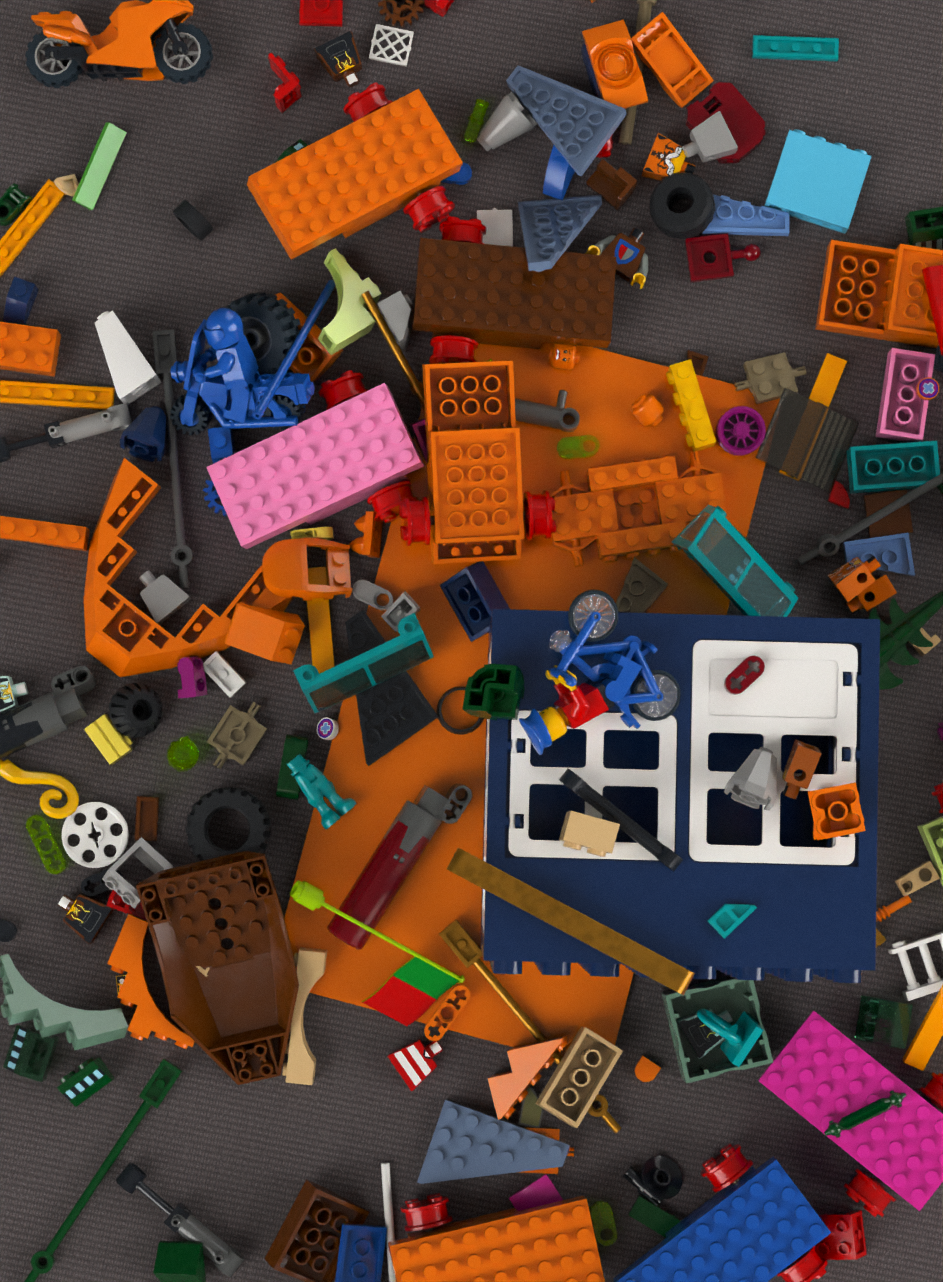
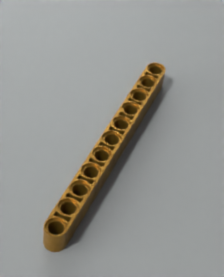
(570, 921)

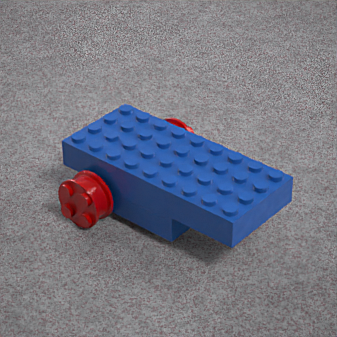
(742, 1233)

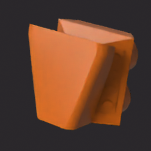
(836, 811)

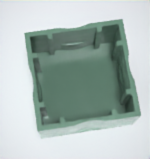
(718, 995)

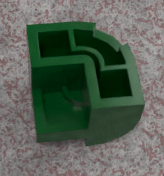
(495, 692)

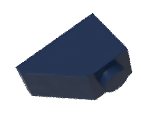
(19, 301)

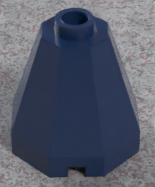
(146, 435)

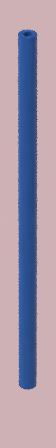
(272, 388)

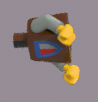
(629, 254)

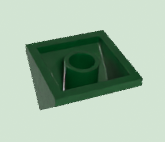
(180, 1262)

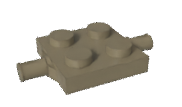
(769, 377)
(237, 735)

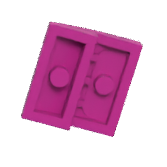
(536, 1194)

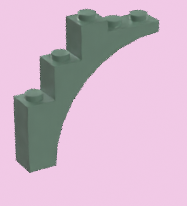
(81, 1026)

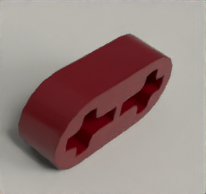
(748, 679)

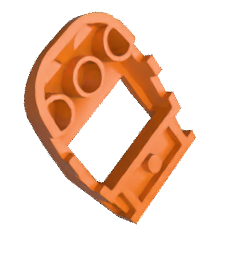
(287, 569)

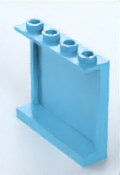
(818, 180)

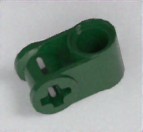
(13, 204)

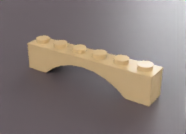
(301, 1061)

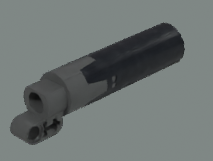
(46, 714)

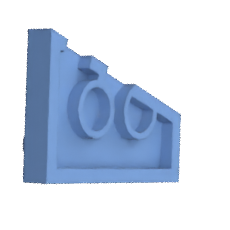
(891, 552)

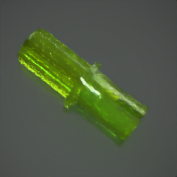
(476, 120)

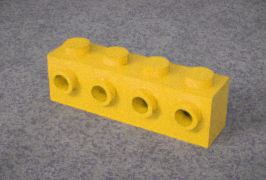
(691, 404)

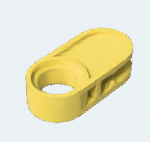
(319, 532)

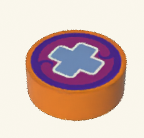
(927, 388)

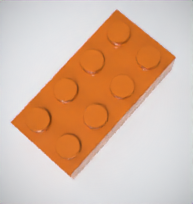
(29, 349)

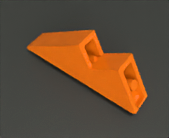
(526, 1065)

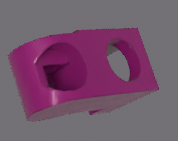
(192, 677)

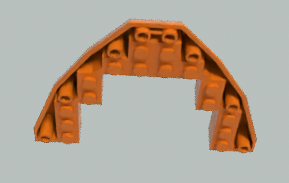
(117, 629)

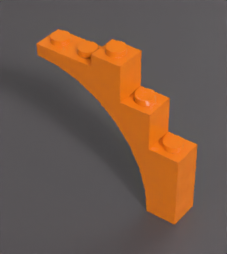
(148, 1017)

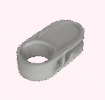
(368, 593)

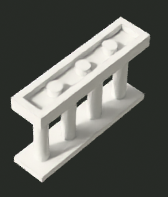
(935, 982)

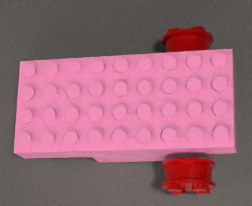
(321, 465)

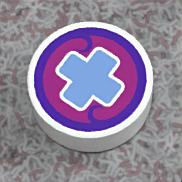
(327, 728)

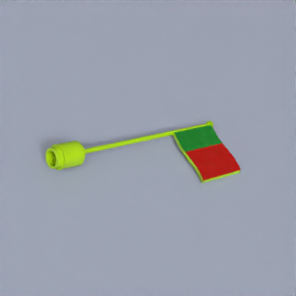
(411, 987)

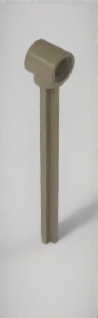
(628, 122)

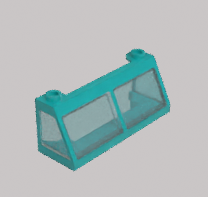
(735, 565)

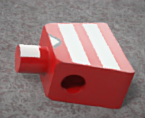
(415, 1061)

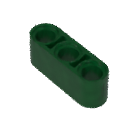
(287, 785)

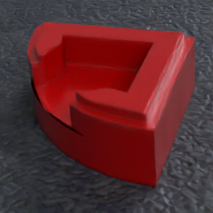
(839, 496)

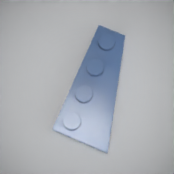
(746, 219)

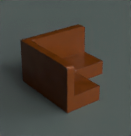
(612, 184)

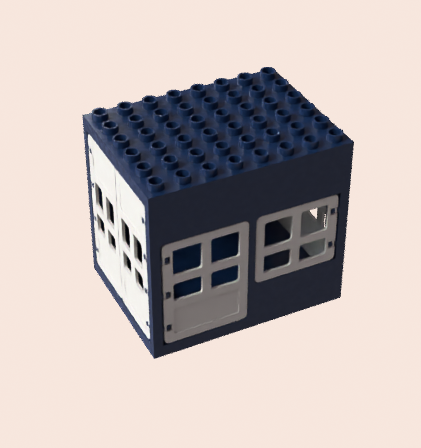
(671, 780)

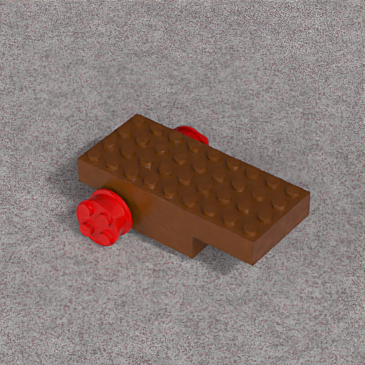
(490, 297)

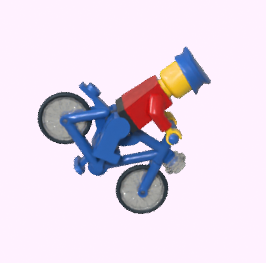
(592, 619)

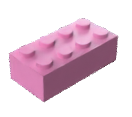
(901, 409)

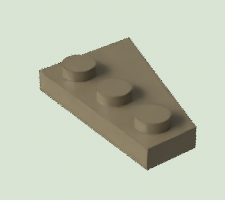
(640, 589)

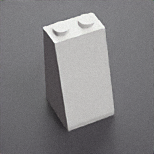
(126, 363)

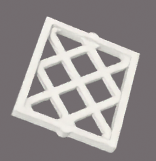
(374, 41)

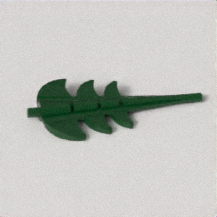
(903, 628)

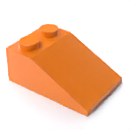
(265, 632)

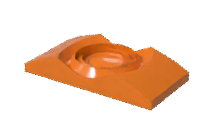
(671, 60)
(615, 64)

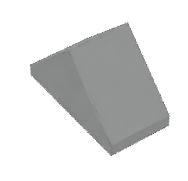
(399, 609)

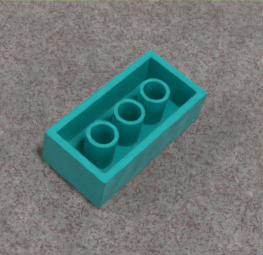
(892, 466)

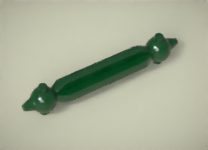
(865, 1113)

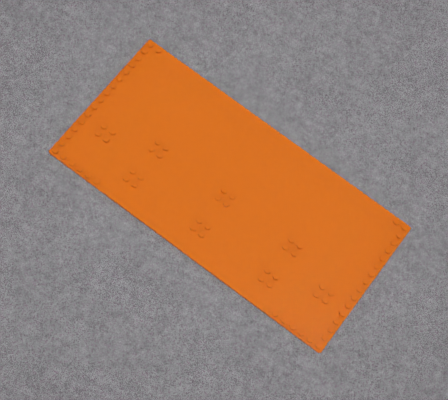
(544, 579)

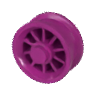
(740, 430)

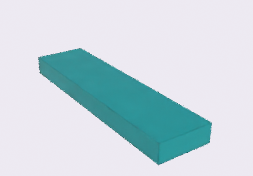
(795, 48)

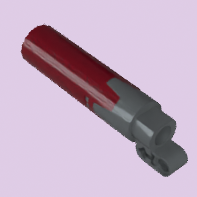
(394, 861)

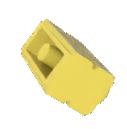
(108, 739)

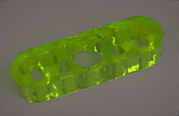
(45, 827)

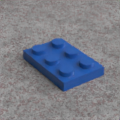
(361, 1253)

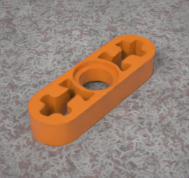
(442, 1029)

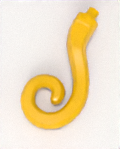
(19, 776)

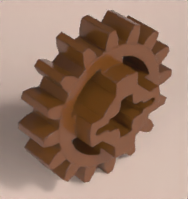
(411, 7)

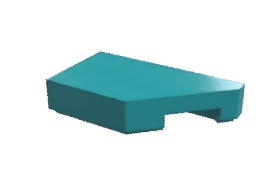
(729, 917)

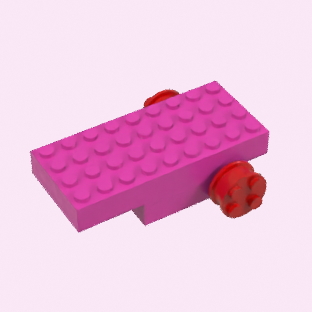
(831, 1077)

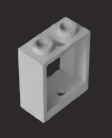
(148, 856)

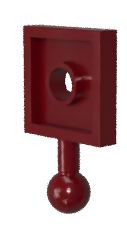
(720, 248)

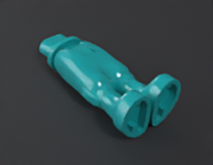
(317, 786)

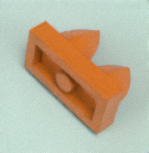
(371, 541)

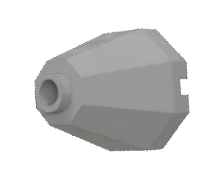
(755, 780)

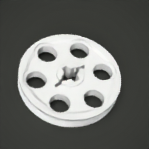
(87, 843)

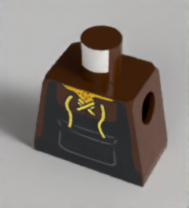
(340, 58)
(85, 915)

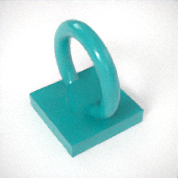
(738, 1038)

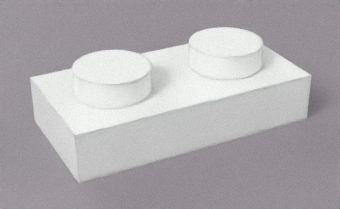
(223, 674)

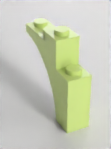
(352, 317)

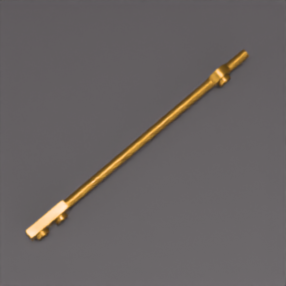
(470, 954)

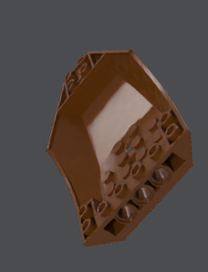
(251, 990)

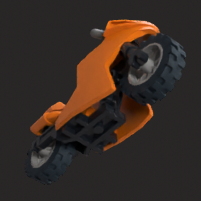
(129, 48)

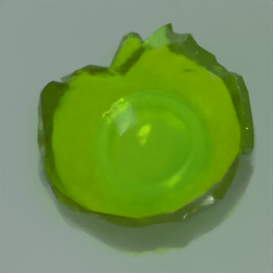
(182, 754)

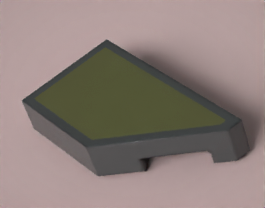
(530, 1112)

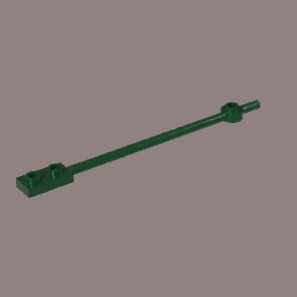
(153, 1095)

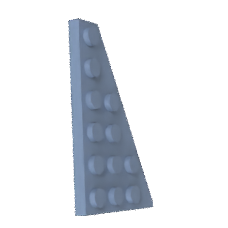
(569, 117)
(552, 226)
(481, 1145)

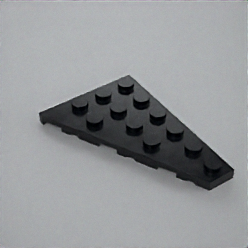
(390, 709)

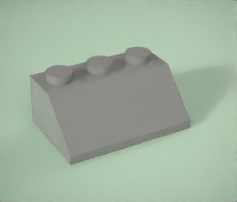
(398, 314)

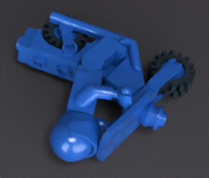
(234, 384)

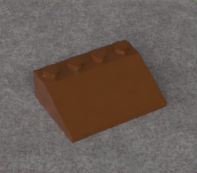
(311, 1234)

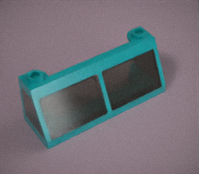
(367, 668)

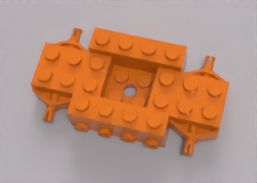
(604, 509)

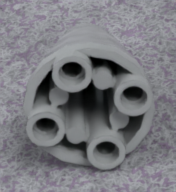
(506, 123)

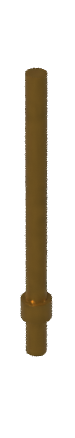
(416, 387)

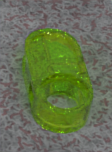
(573, 447)
(603, 1218)

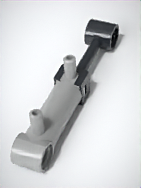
(60, 433)

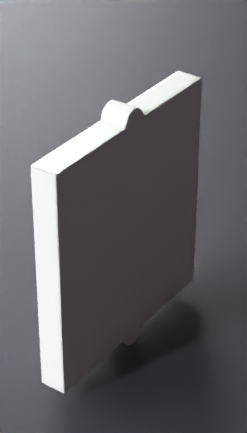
(498, 225)

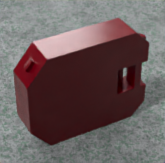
(739, 115)

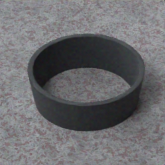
(445, 725)

